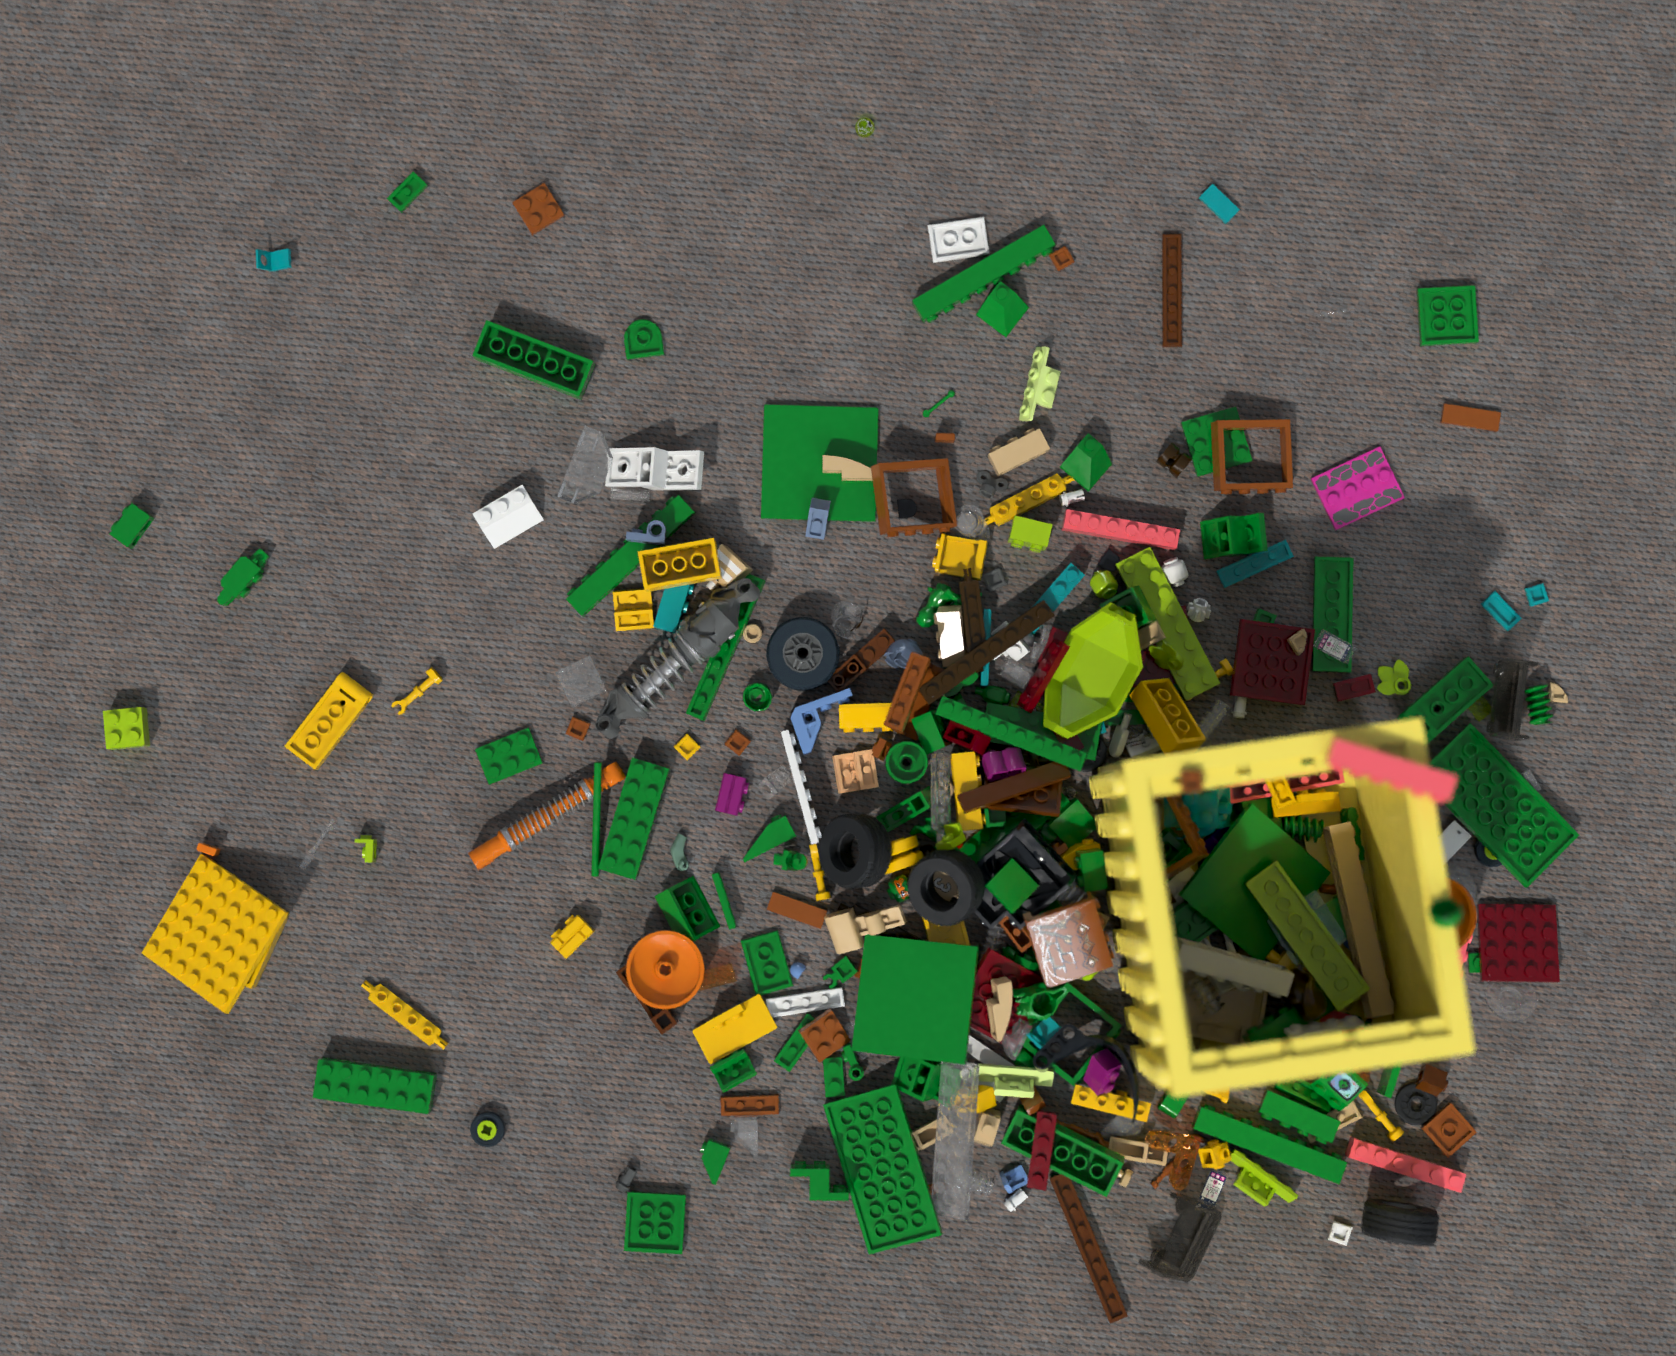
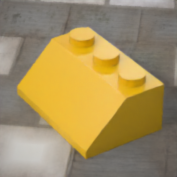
(863, 717)

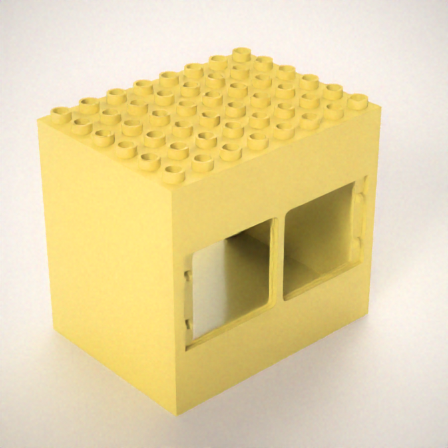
(1402, 876)

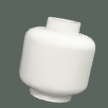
(1175, 571)

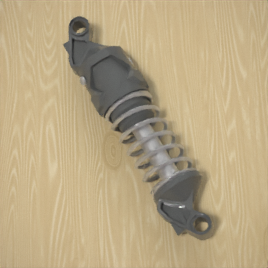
(696, 641)

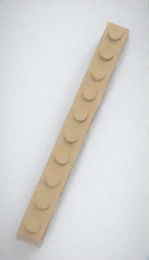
(1358, 919)

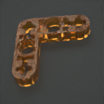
(1181, 1151)

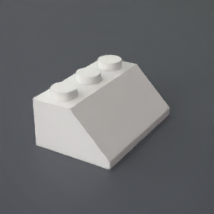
(508, 516)

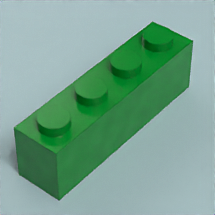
(1299, 1116)

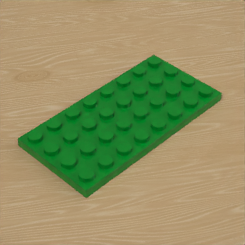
(1502, 807)
(882, 1169)

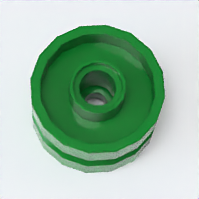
(916, 756)

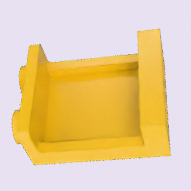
(960, 554)

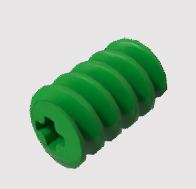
(1538, 704)
(1303, 827)

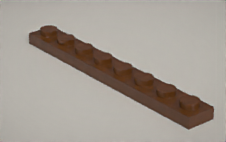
(1088, 1248)

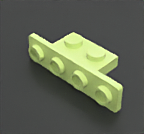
(1040, 385)
(1015, 1080)

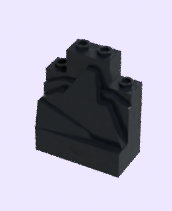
(1037, 860)

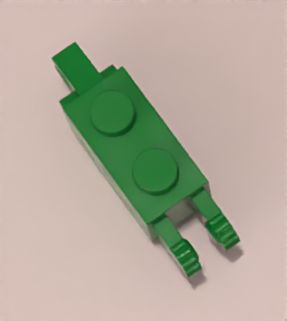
(241, 577)

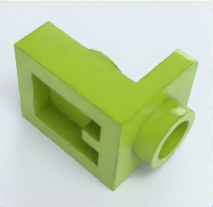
(953, 837)
(370, 849)

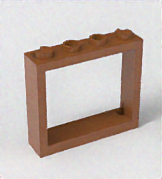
(1218, 455)
(945, 494)
(1190, 831)

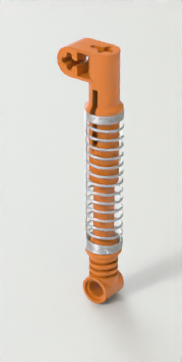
(532, 824)

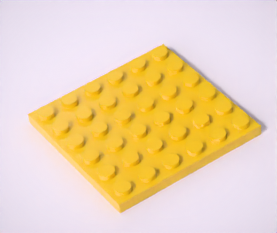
(214, 933)

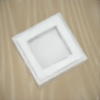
(1339, 1233)

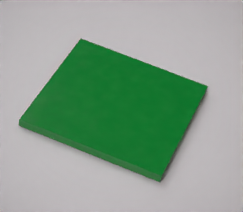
(793, 461)
(1243, 852)
(915, 999)

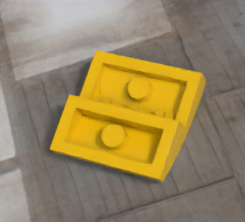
(633, 618)

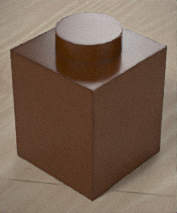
(1432, 1080)

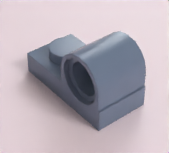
(817, 518)
(638, 536)

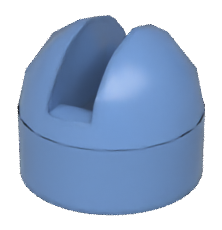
(796, 969)

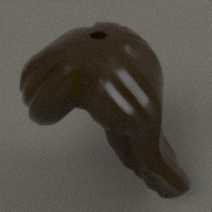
(1305, 996)

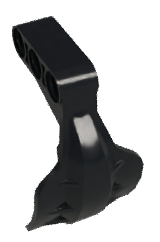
(1081, 1042)

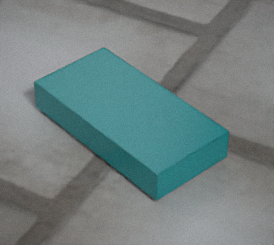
(1219, 204)
(1501, 611)

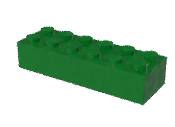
(533, 360)
(634, 818)
(374, 1085)
(1071, 1153)

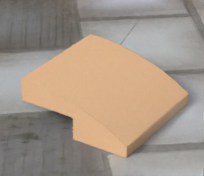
(863, 769)

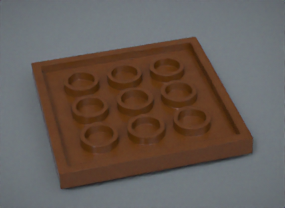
(1040, 801)

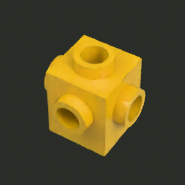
(1214, 1154)

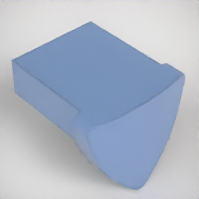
(1014, 1178)

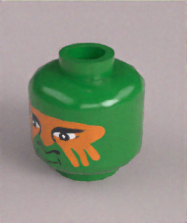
(898, 888)

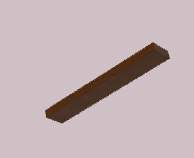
(1171, 290)
(1013, 786)

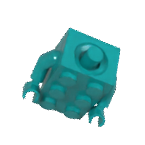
(1207, 810)

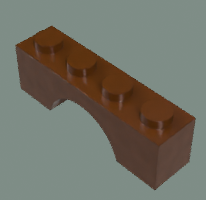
(661, 1018)

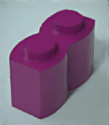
(1003, 763)

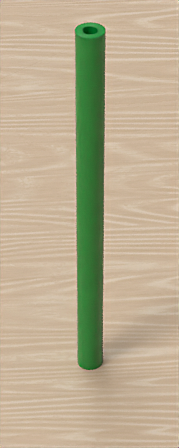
(596, 818)

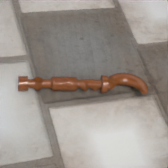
(1097, 1136)
(1166, 1171)

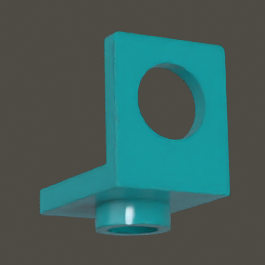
(274, 260)
(1044, 1032)

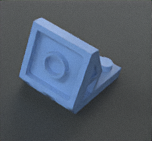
(808, 730)

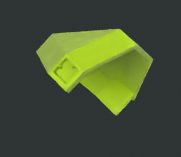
(1094, 672)

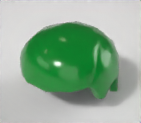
(754, 690)
(1445, 913)

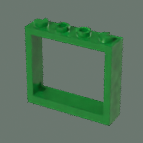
(1113, 1033)

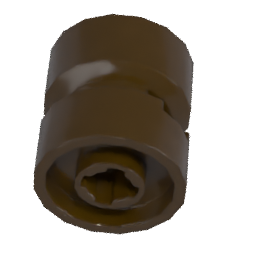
(1180, 463)

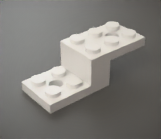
(655, 469)

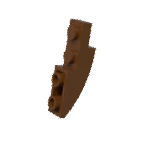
(861, 660)

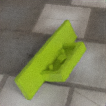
(1259, 1183)

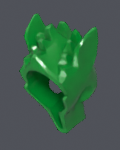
(1037, 1000)

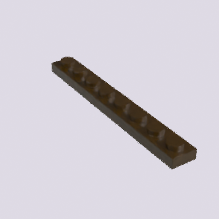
(986, 652)

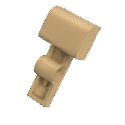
(848, 929)

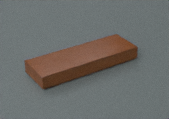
(1470, 417)
(796, 910)
(749, 1105)

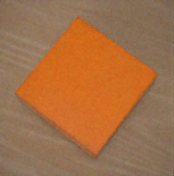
(207, 849)

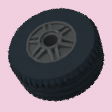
(799, 672)

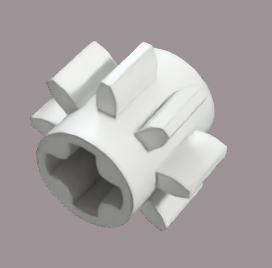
(1198, 610)

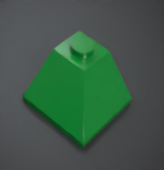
(1002, 309)
(1087, 462)

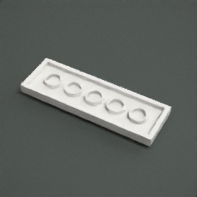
(799, 779)

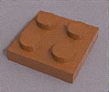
(538, 209)
(824, 1035)
(1448, 1130)

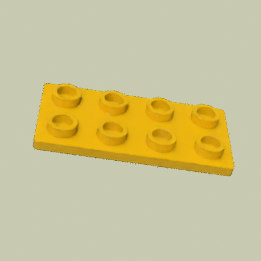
(734, 1029)

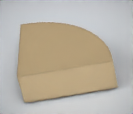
(1298, 641)
(1557, 693)

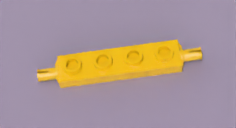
(1028, 499)
(404, 1014)

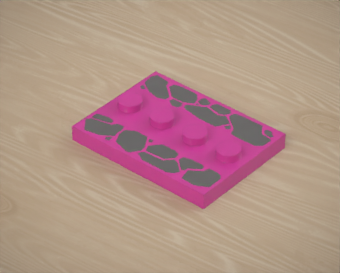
(1357, 488)

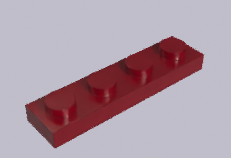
(1043, 675)
(1042, 1150)

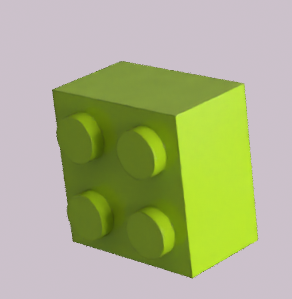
(1029, 534)
(126, 728)

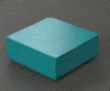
(1536, 594)

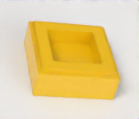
(687, 747)

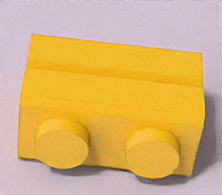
(571, 936)

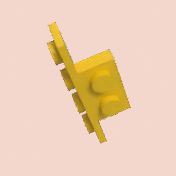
(1309, 804)
(1111, 1102)

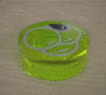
(864, 127)

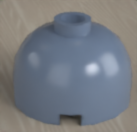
(900, 651)

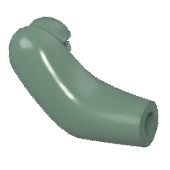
(677, 853)

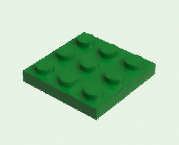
(1447, 315)
(1199, 442)
(655, 1222)

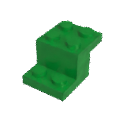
(1233, 536)
(918, 1078)
(819, 1181)

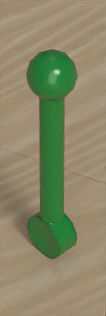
(926, 413)

